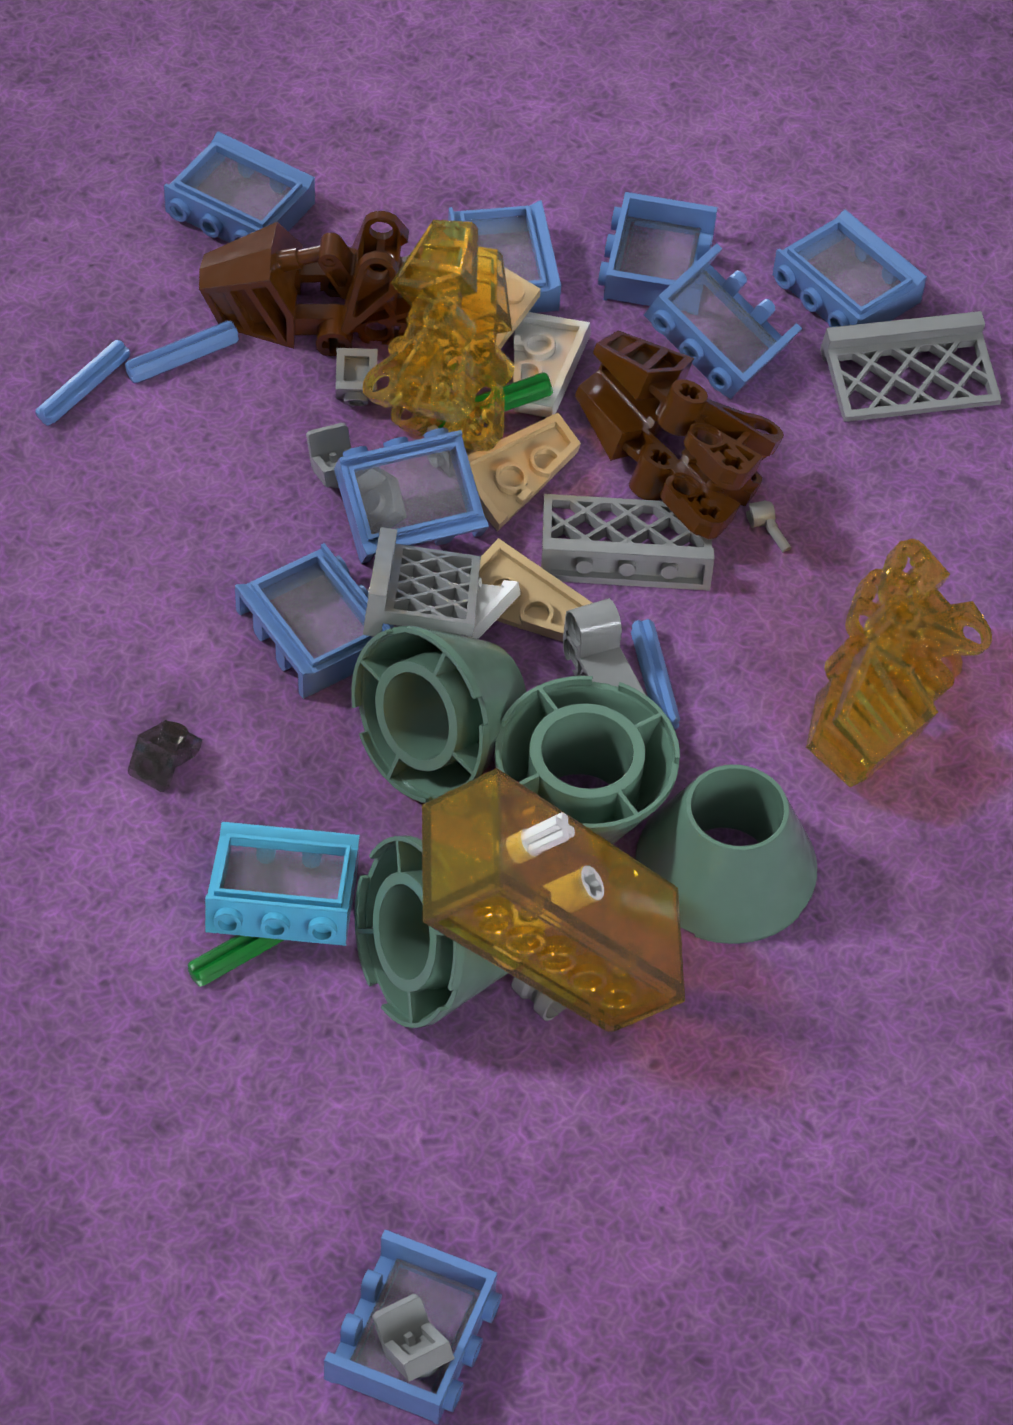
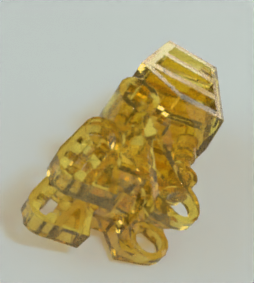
(455, 311)
(893, 666)

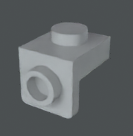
(351, 370)
(325, 449)
(411, 1339)

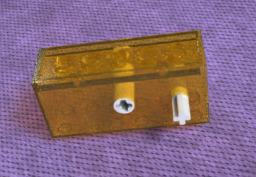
(551, 902)

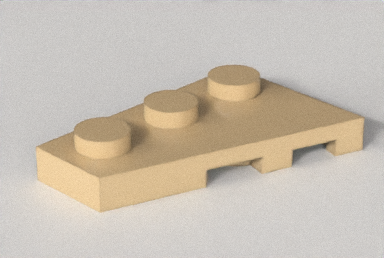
(521, 467)
(542, 598)

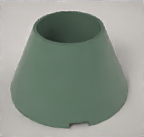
(432, 706)
(595, 732)
(723, 888)
(413, 963)

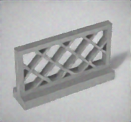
(897, 340)
(624, 559)
(392, 582)

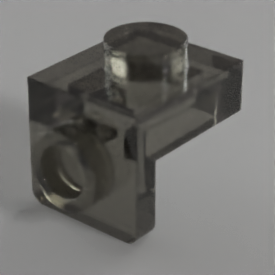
(160, 752)

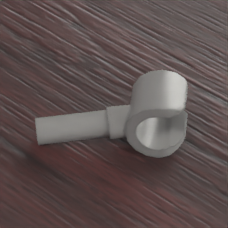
(763, 514)

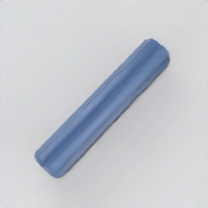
(181, 351)
(82, 383)
(654, 668)

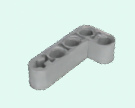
(593, 644)

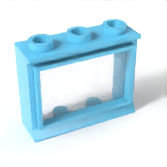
(282, 883)

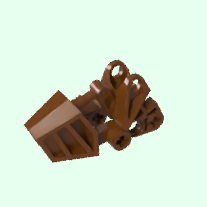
(263, 272)
(646, 390)

